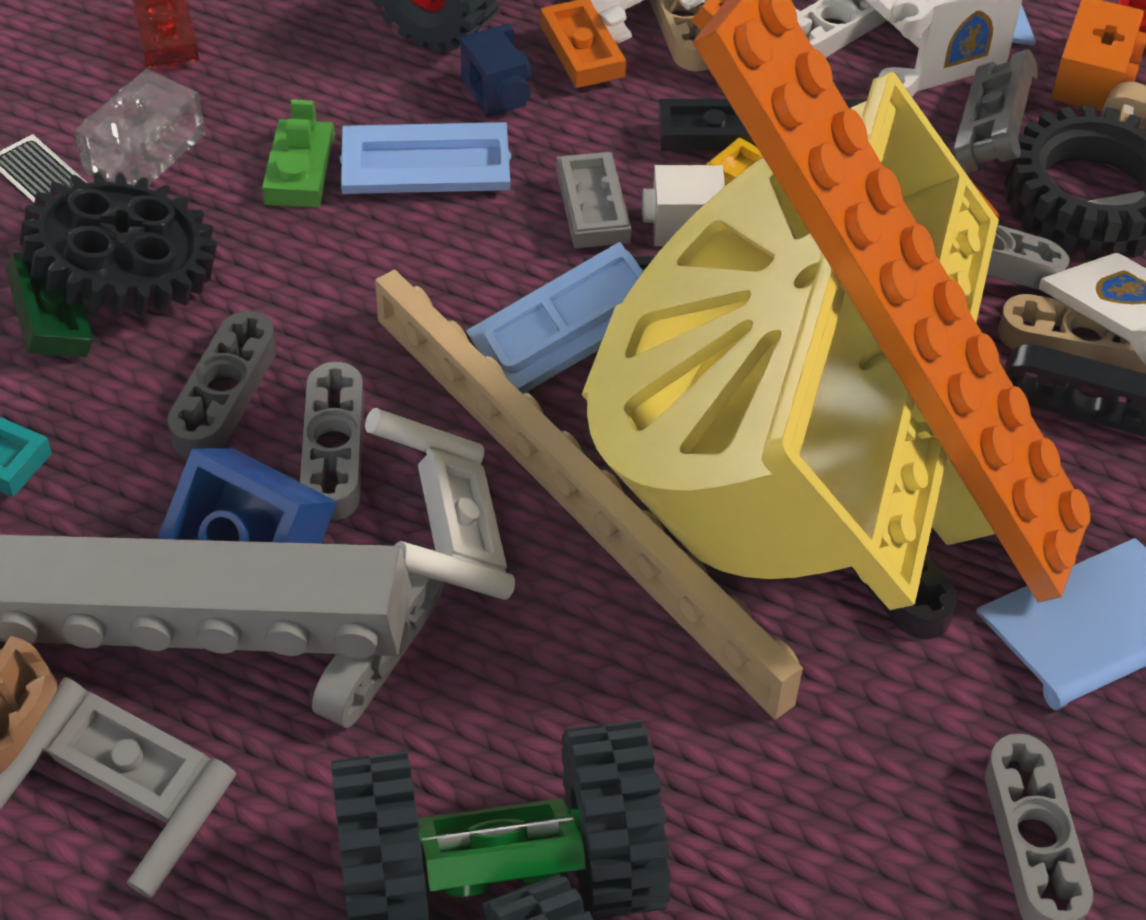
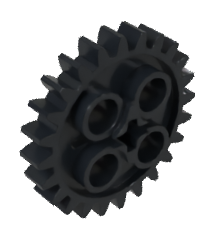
(117, 244)

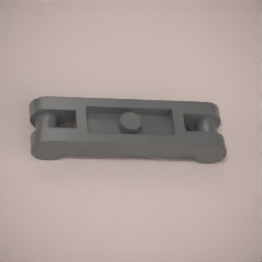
(995, 112)

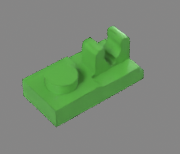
(299, 159)

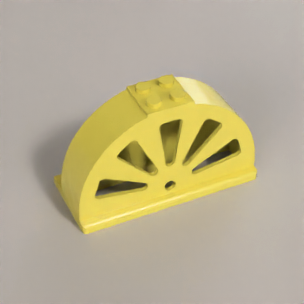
(758, 397)

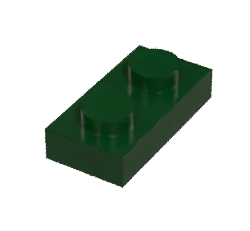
(44, 317)

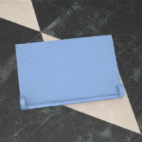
(1086, 634)

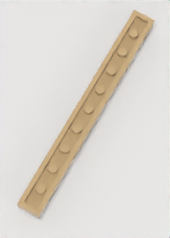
(593, 498)

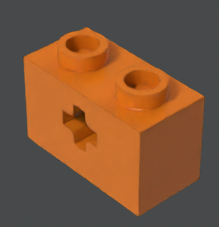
(1099, 53)

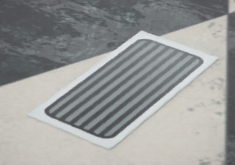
(34, 167)

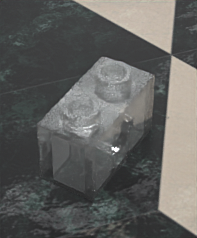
(141, 129)

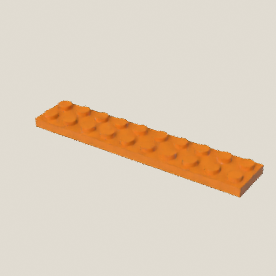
(897, 283)

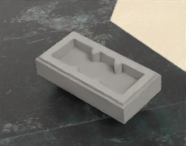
(593, 200)

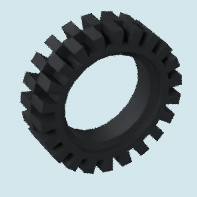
(1062, 214)

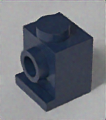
(495, 70)

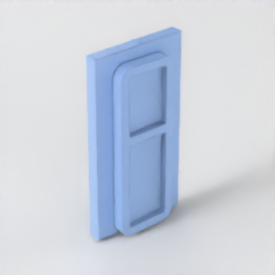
(425, 158)
(557, 321)

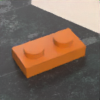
(582, 43)

